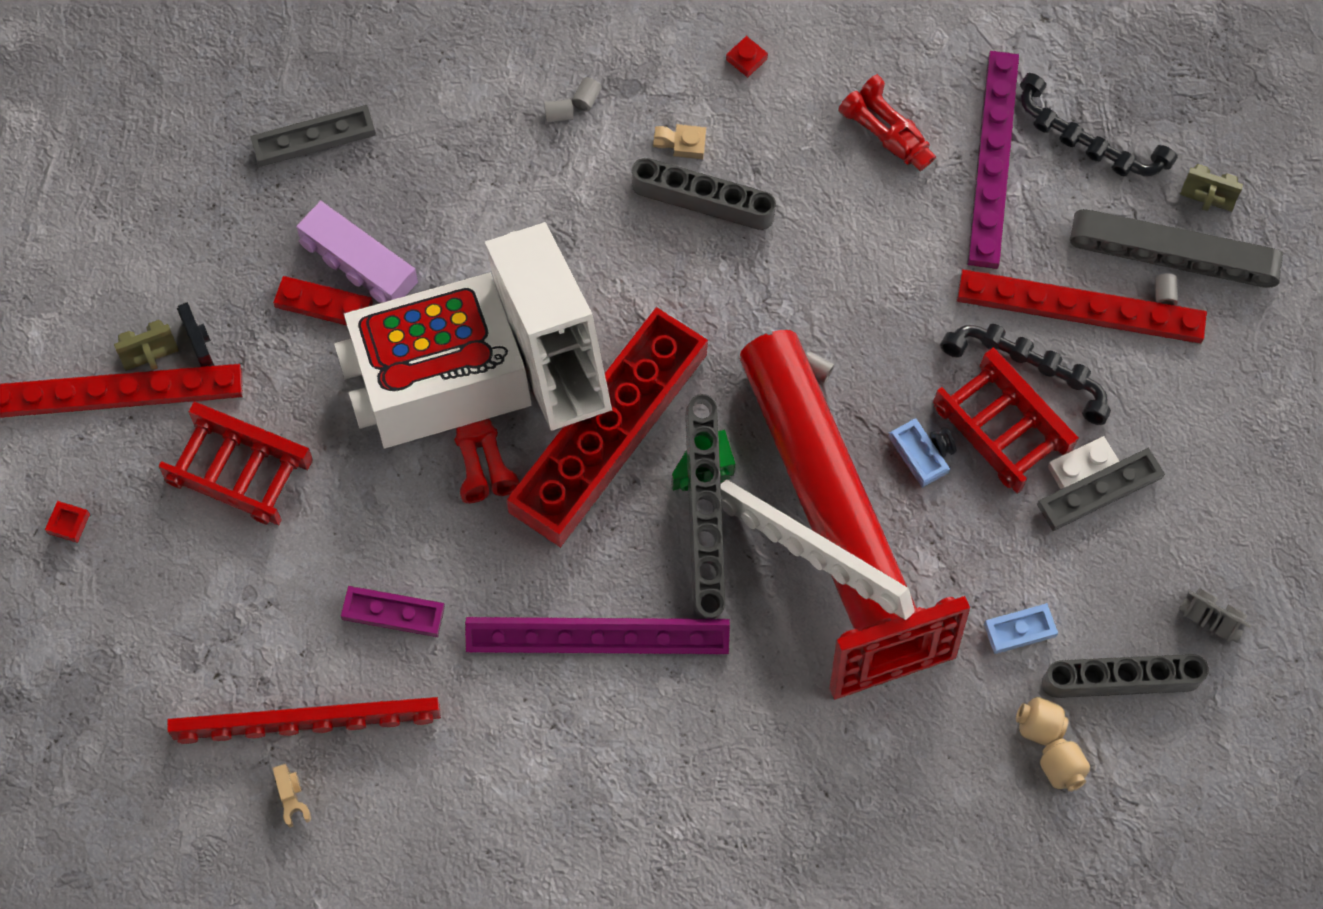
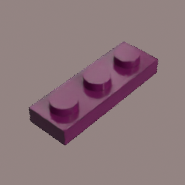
(392, 611)

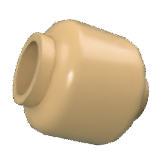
(1042, 721)
(1064, 765)

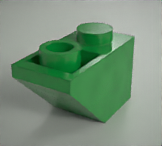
(726, 459)

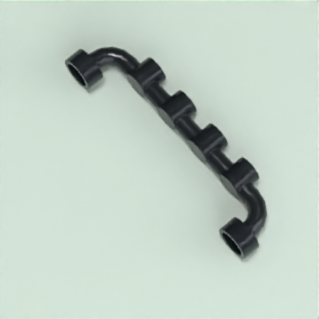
(1098, 147)
(1021, 351)

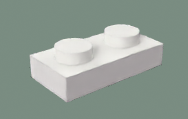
(1082, 462)

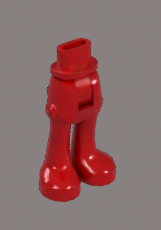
(902, 138)
(475, 485)

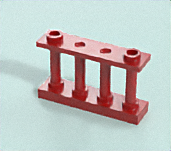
(1015, 392)
(235, 432)

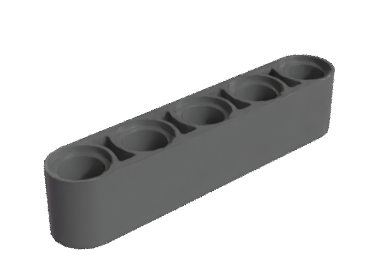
(694, 182)
(1138, 668)

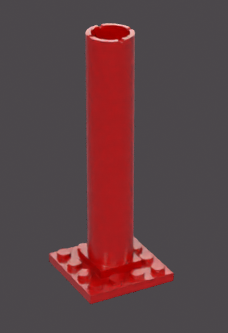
(839, 510)

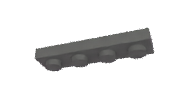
(313, 135)
(1100, 489)

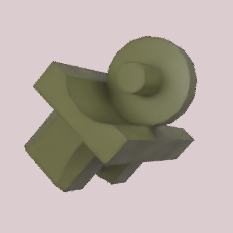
(1211, 189)
(146, 347)

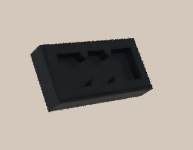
(197, 335)

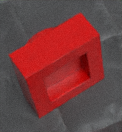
(746, 56)
(67, 521)

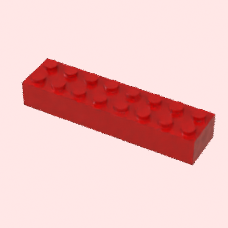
(592, 451)

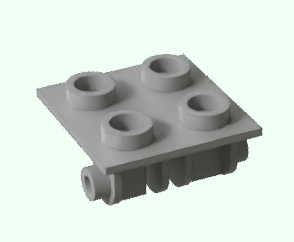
(1232, 617)

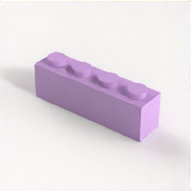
(356, 254)

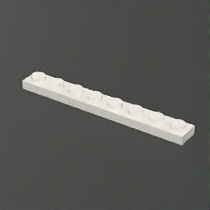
(818, 550)

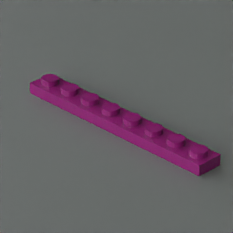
(993, 160)
(597, 635)

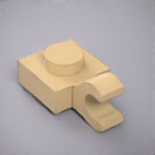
(687, 140)
(288, 786)

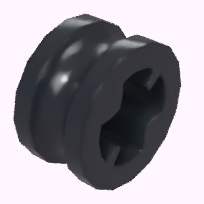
(943, 441)

